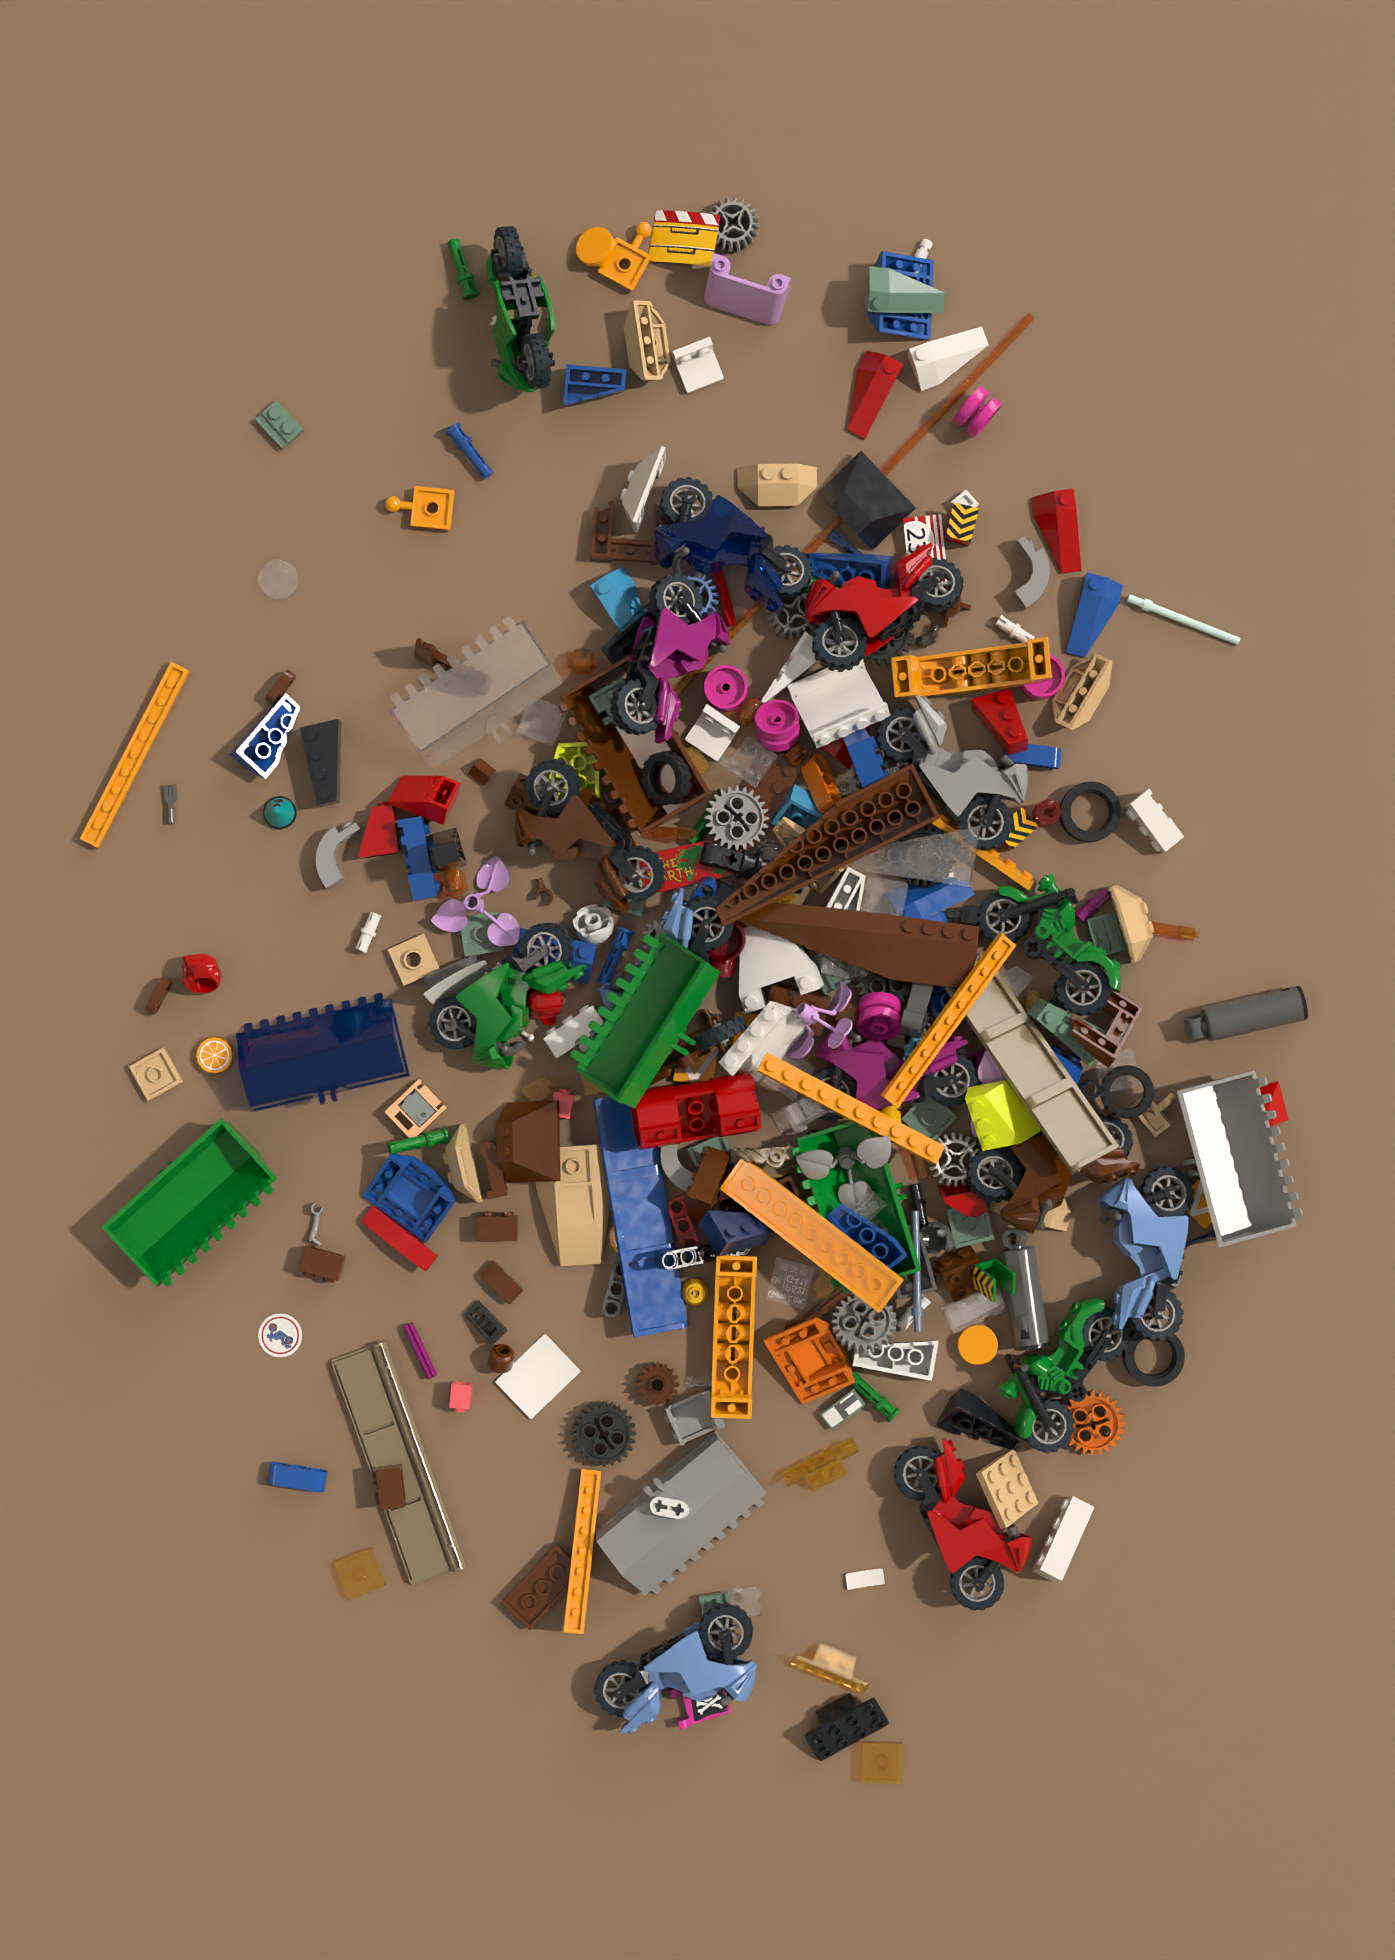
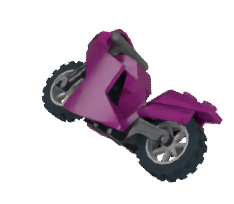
(664, 652)
(876, 1065)

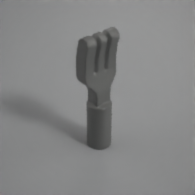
(170, 797)

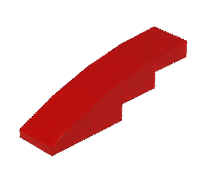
(399, 1238)

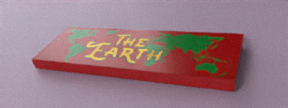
(684, 868)

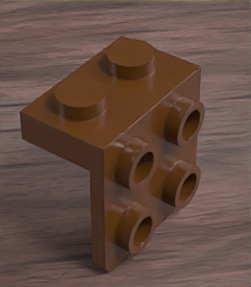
(958, 1272)

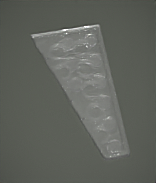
(933, 858)

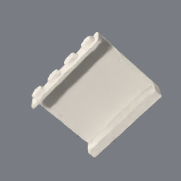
(837, 703)
(770, 1032)

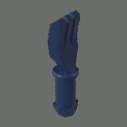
(840, 540)

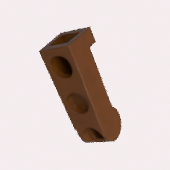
(496, 1176)

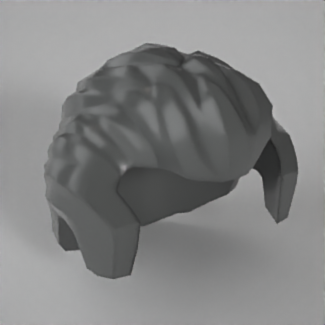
(937, 1237)

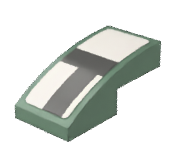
(842, 1409)

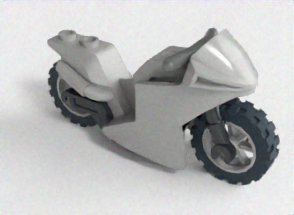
(957, 780)

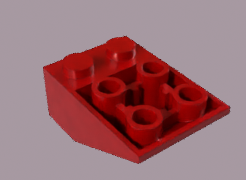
(426, 796)

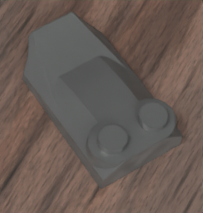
(927, 1279)

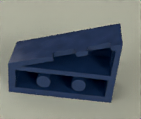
(734, 1231)

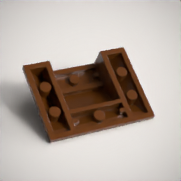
(529, 1141)

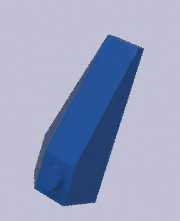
(1094, 608)
(263, 744)
(928, 901)
(868, 1235)

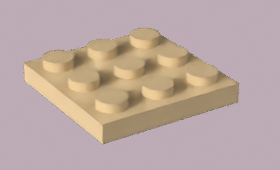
(1007, 1488)

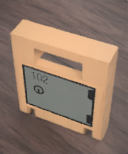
(418, 1107)

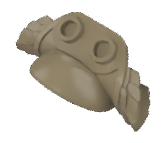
(772, 1160)

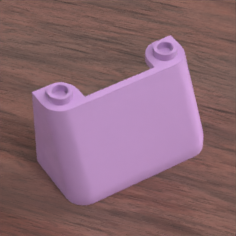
(745, 297)

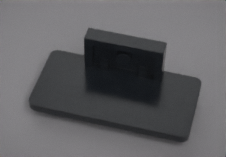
(844, 1725)

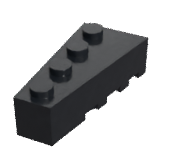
(322, 752)
(447, 850)

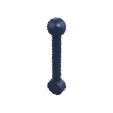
(1211, 1234)

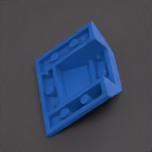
(905, 324)
(411, 1194)

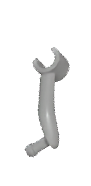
(315, 1225)

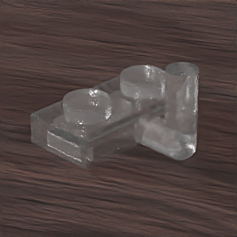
(869, 1207)

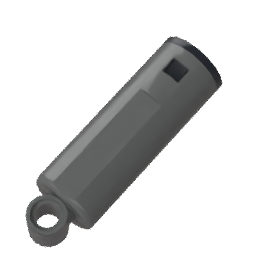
(1248, 1014)
(1027, 1305)

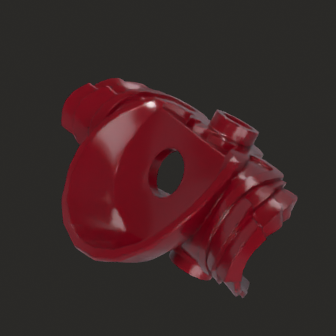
(725, 956)

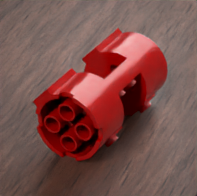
(696, 1111)

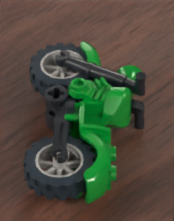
(1054, 942)
(1078, 1350)

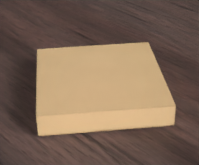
(155, 1074)

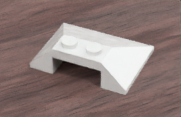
(640, 485)

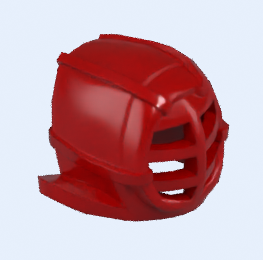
(200, 973)
(544, 1005)

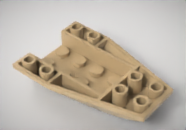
(577, 1206)

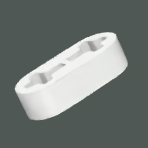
(670, 1503)

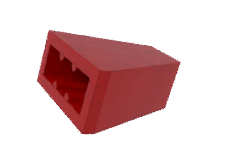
(381, 833)

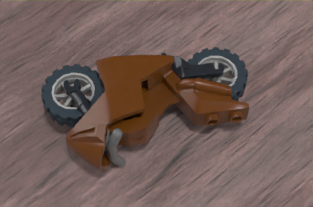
(581, 828)
(1039, 1176)

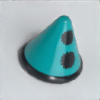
(279, 812)

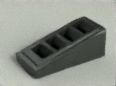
(490, 1318)

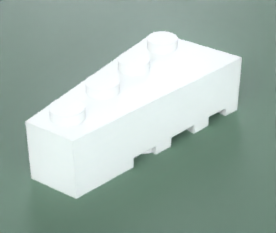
(903, 1359)
(1063, 1539)

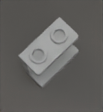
(692, 1417)

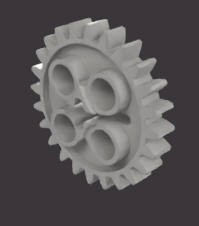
(749, 805)
(880, 1330)

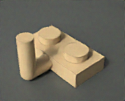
(1154, 1117)

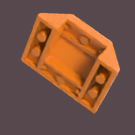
(811, 1359)

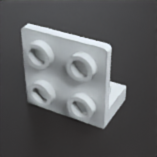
(697, 365)
(712, 733)

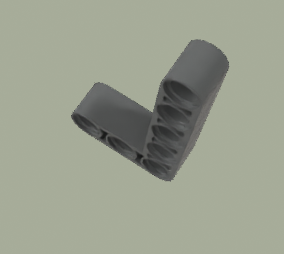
(916, 1010)

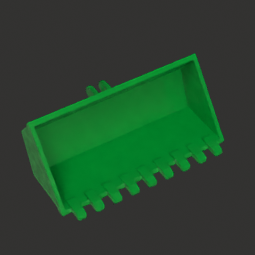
(645, 1019)
(880, 1180)
(191, 1203)

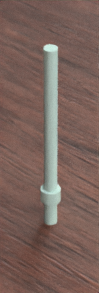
(1148, 605)

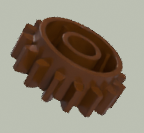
(660, 1373)

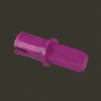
(1092, 905)

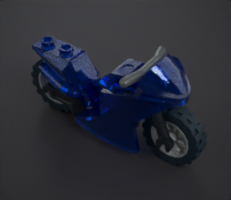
(725, 537)

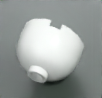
(593, 924)

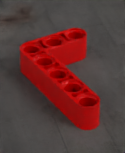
(690, 1233)

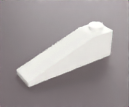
(942, 357)
(799, 662)

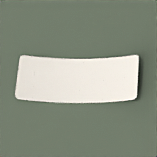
(865, 1578)

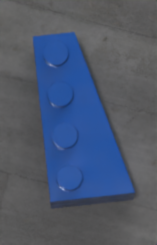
(418, 859)

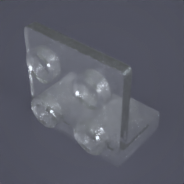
(749, 762)

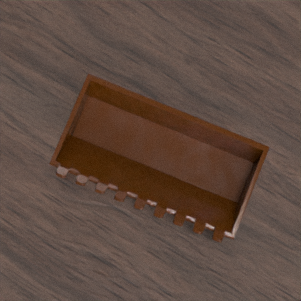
(624, 754)

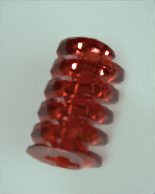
(1046, 805)

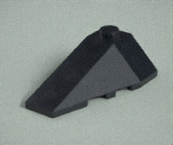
(972, 1416)

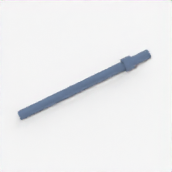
(917, 1310)

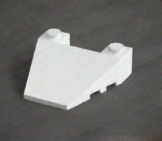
(771, 960)

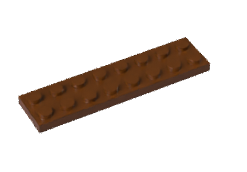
(772, 791)

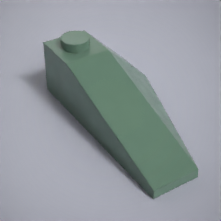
(898, 293)

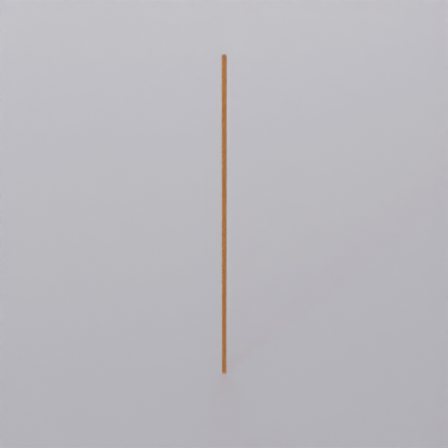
(885, 470)

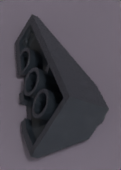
(623, 641)

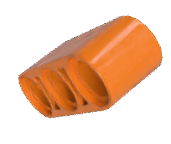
(820, 783)

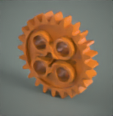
(1097, 1440)

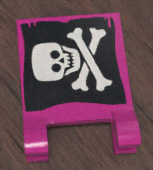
(700, 1711)

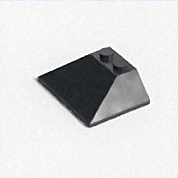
(866, 500)

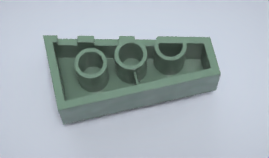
(1057, 1023)

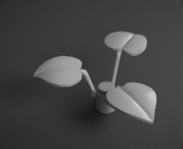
(873, 1151)

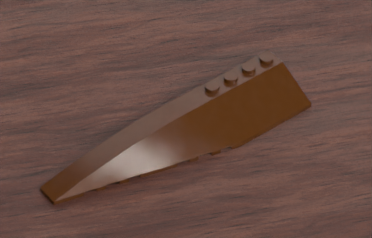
(837, 839)
(879, 943)

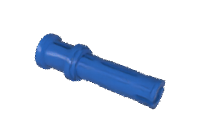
(464, 444)
(619, 946)

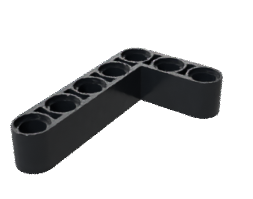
(693, 1251)

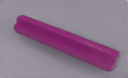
(420, 1350)

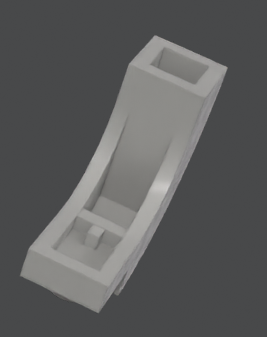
(1039, 575)
(327, 850)
(674, 1169)

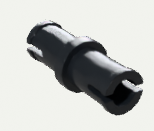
(918, 1203)

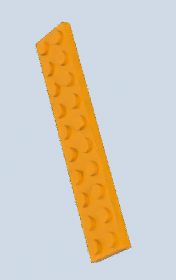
(812, 1234)

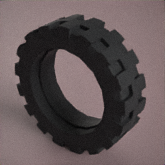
(681, 773)
(1142, 1106)

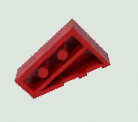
(1002, 719)

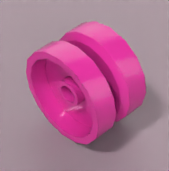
(976, 411)
(1048, 688)
(721, 699)
(777, 725)
(879, 1016)

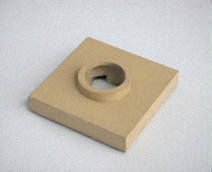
(428, 961)

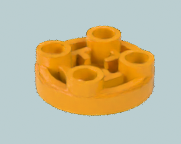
(595, 247)
(977, 1344)

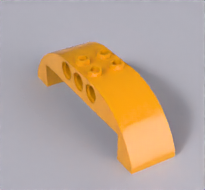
(972, 670)
(733, 1337)

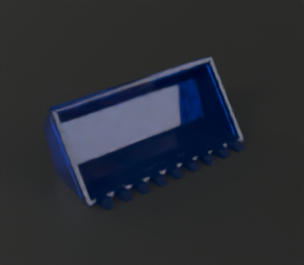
(321, 1053)

